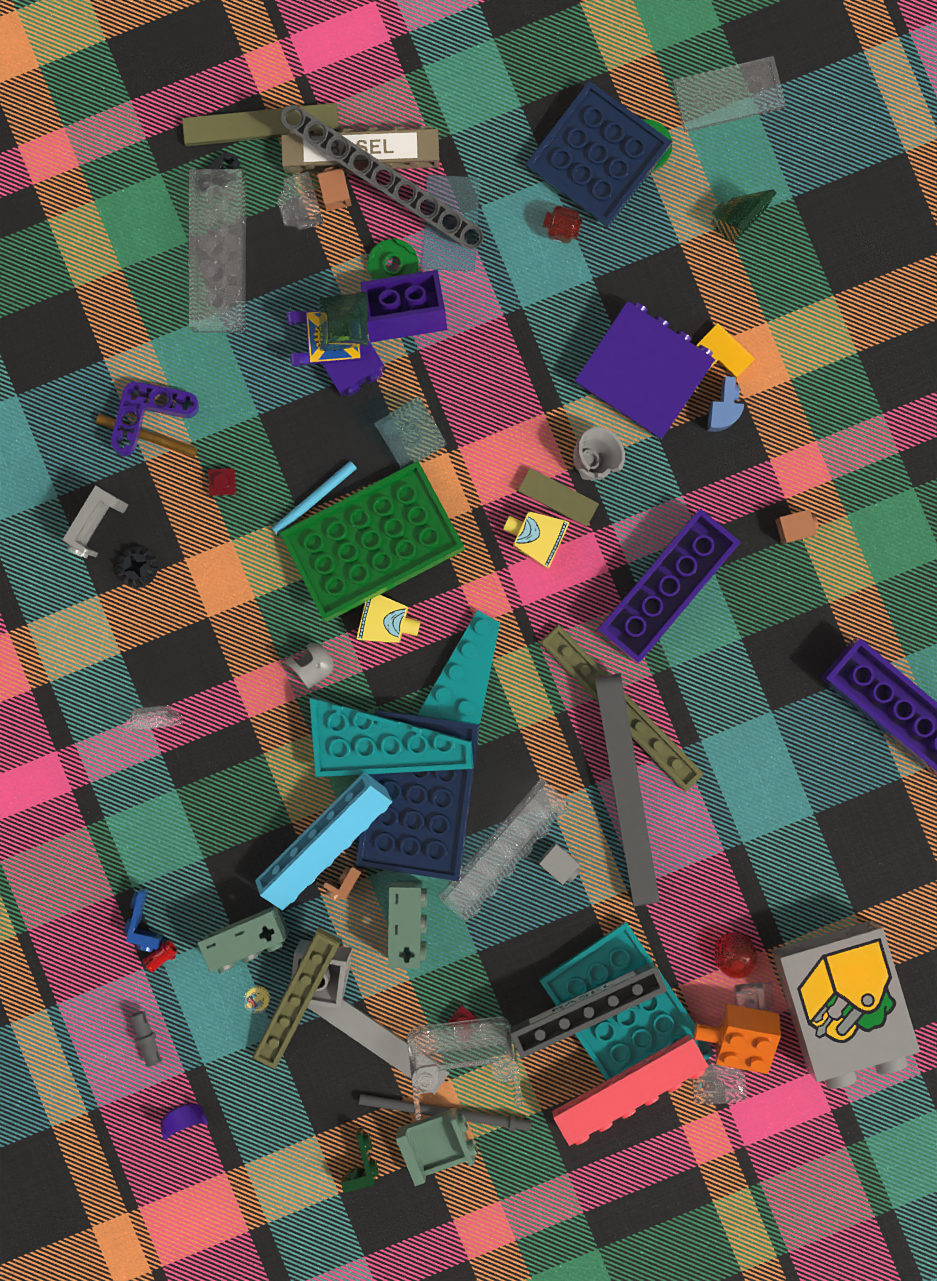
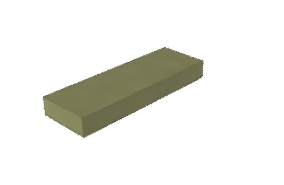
(558, 497)

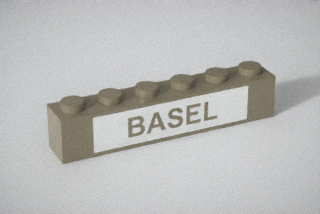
(395, 148)

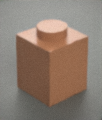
(334, 188)
(797, 526)

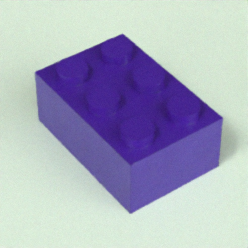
(404, 306)

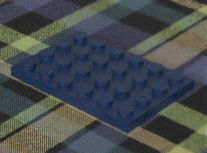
(428, 812)

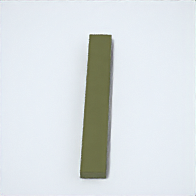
(642, 728)

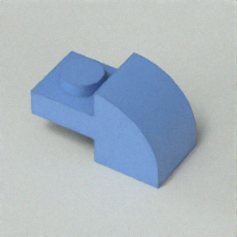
(725, 412)

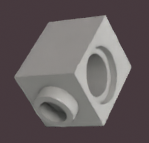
(560, 864)

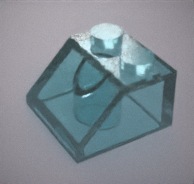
(410, 433)

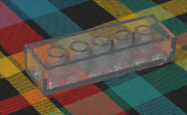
(217, 251)

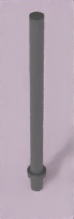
(426, 1109)

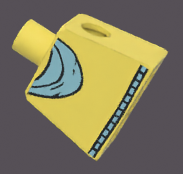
(537, 536)
(385, 621)

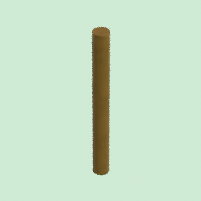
(152, 437)

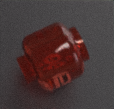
(562, 224)

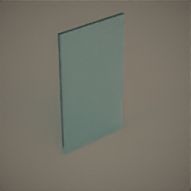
(439, 249)

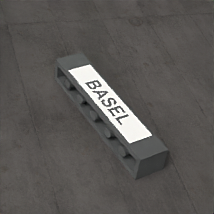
(587, 1009)

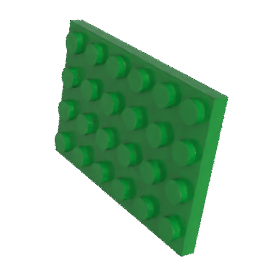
(372, 541)

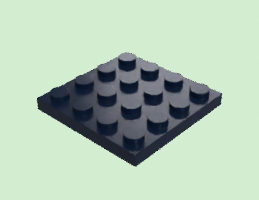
(598, 154)

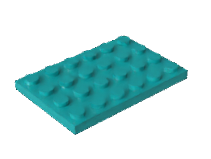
(634, 1032)

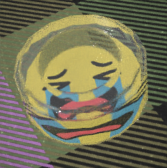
(257, 999)

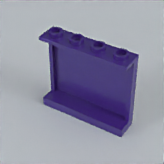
(645, 369)

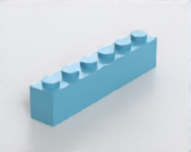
(323, 841)

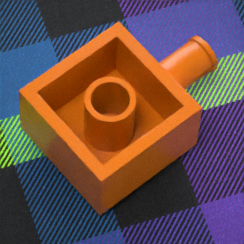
(744, 1038)

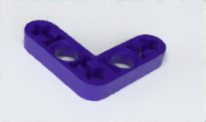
(138, 408)

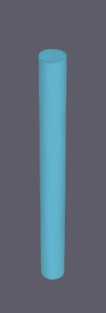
(313, 498)

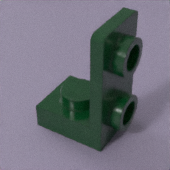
(358, 1179)

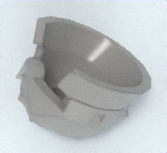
(598, 454)

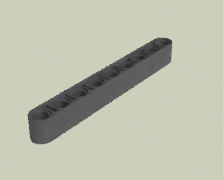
(369, 174)
(627, 789)

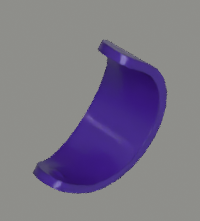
(181, 1118)

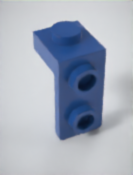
(145, 940)

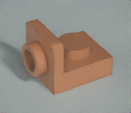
(348, 880)

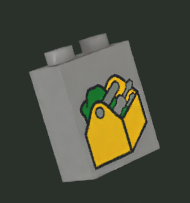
(846, 1004)

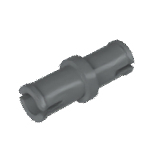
(145, 1038)

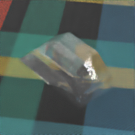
(299, 202)
(153, 718)
(754, 995)
(719, 1085)

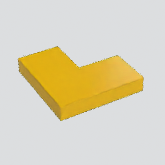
(727, 351)

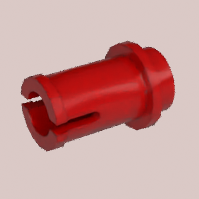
(157, 958)

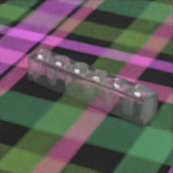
(504, 849)

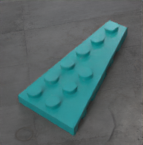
(464, 680)
(362, 742)

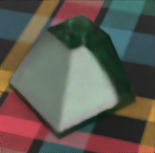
(740, 213)
(343, 321)

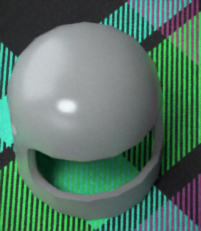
(313, 666)

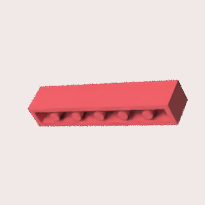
(629, 1090)

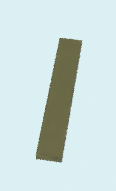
(252, 124)
(296, 998)

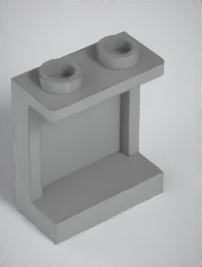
(89, 519)

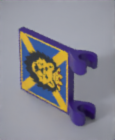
(314, 354)

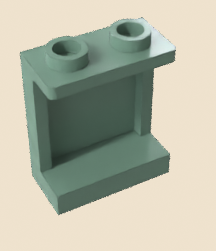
(435, 1144)

